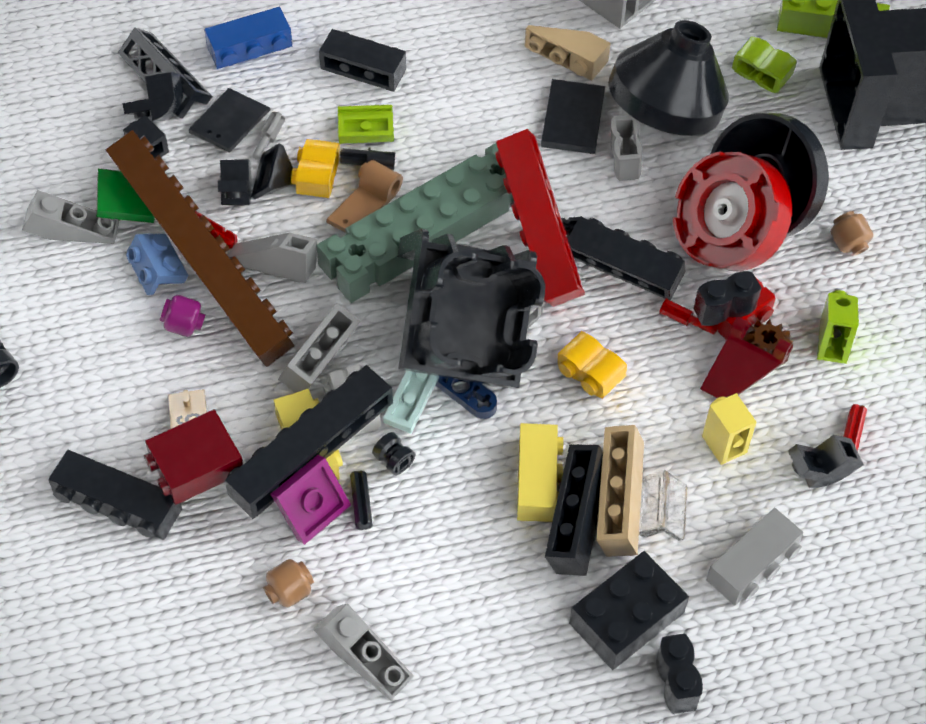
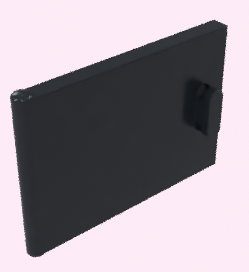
(229, 120)

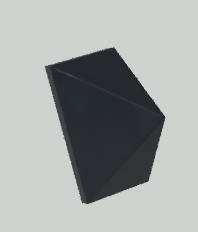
(273, 172)

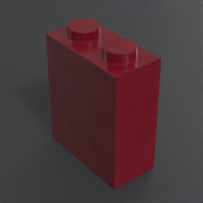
(192, 457)

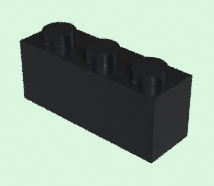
(362, 60)

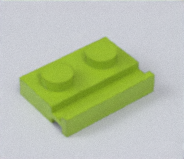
(365, 124)

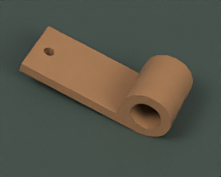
(375, 190)

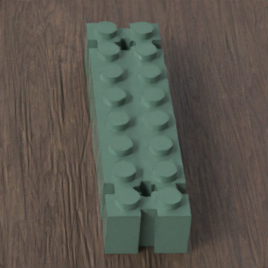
(448, 204)

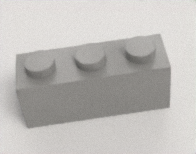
(319, 349)
(755, 557)

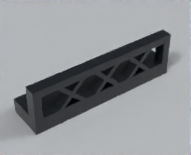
(164, 61)

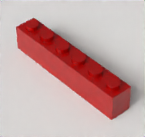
(539, 216)

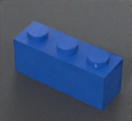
(248, 37)

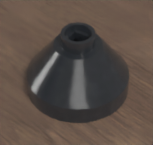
(672, 81)
(791, 150)

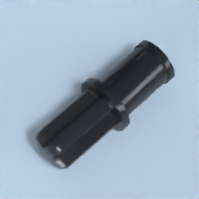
(359, 157)

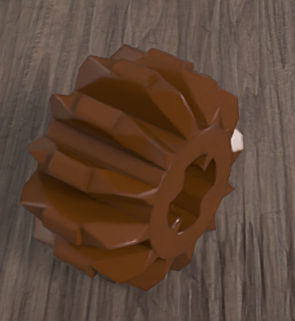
(767, 336)

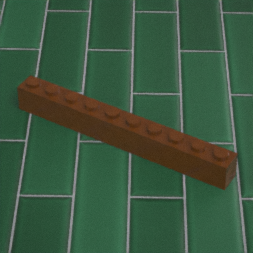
(200, 249)

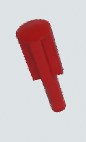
(683, 316)

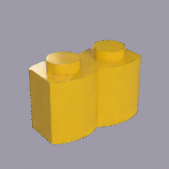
(316, 168)
(591, 364)

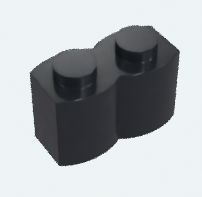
(727, 298)
(681, 677)

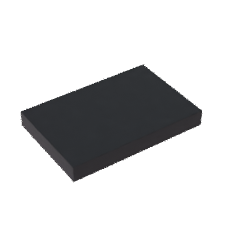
(573, 116)

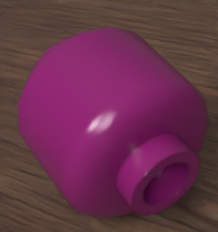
(182, 315)

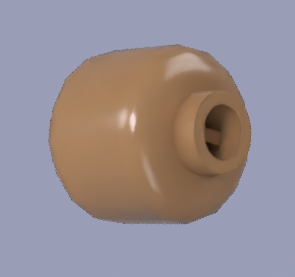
(852, 233)
(288, 583)

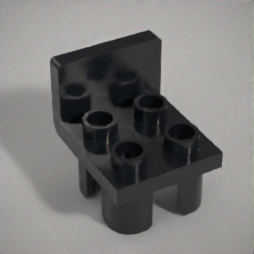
(469, 310)

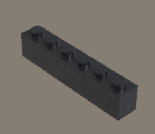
(316, 433)

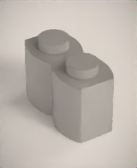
(626, 147)

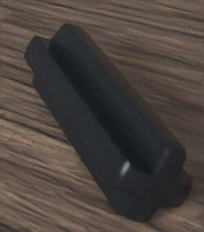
(361, 500)

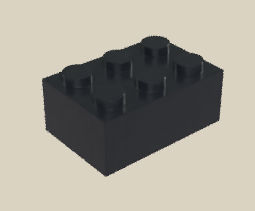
(628, 610)

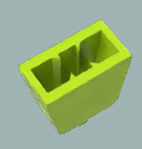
(840, 313)

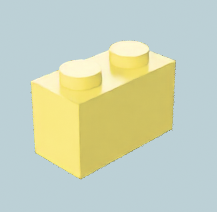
(728, 428)

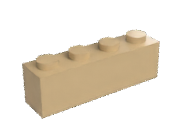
(620, 491)

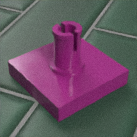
(311, 499)

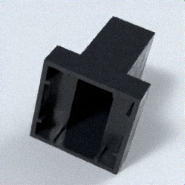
(874, 70)

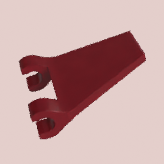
(742, 363)

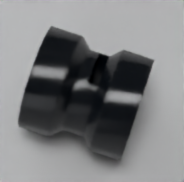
(393, 453)

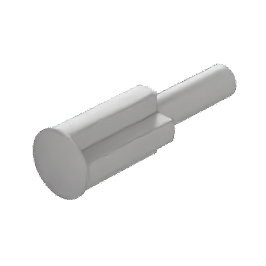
(269, 132)

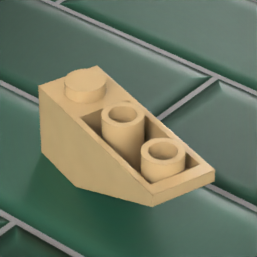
(572, 49)

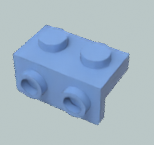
(155, 261)

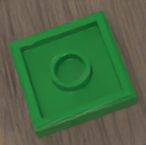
(118, 198)

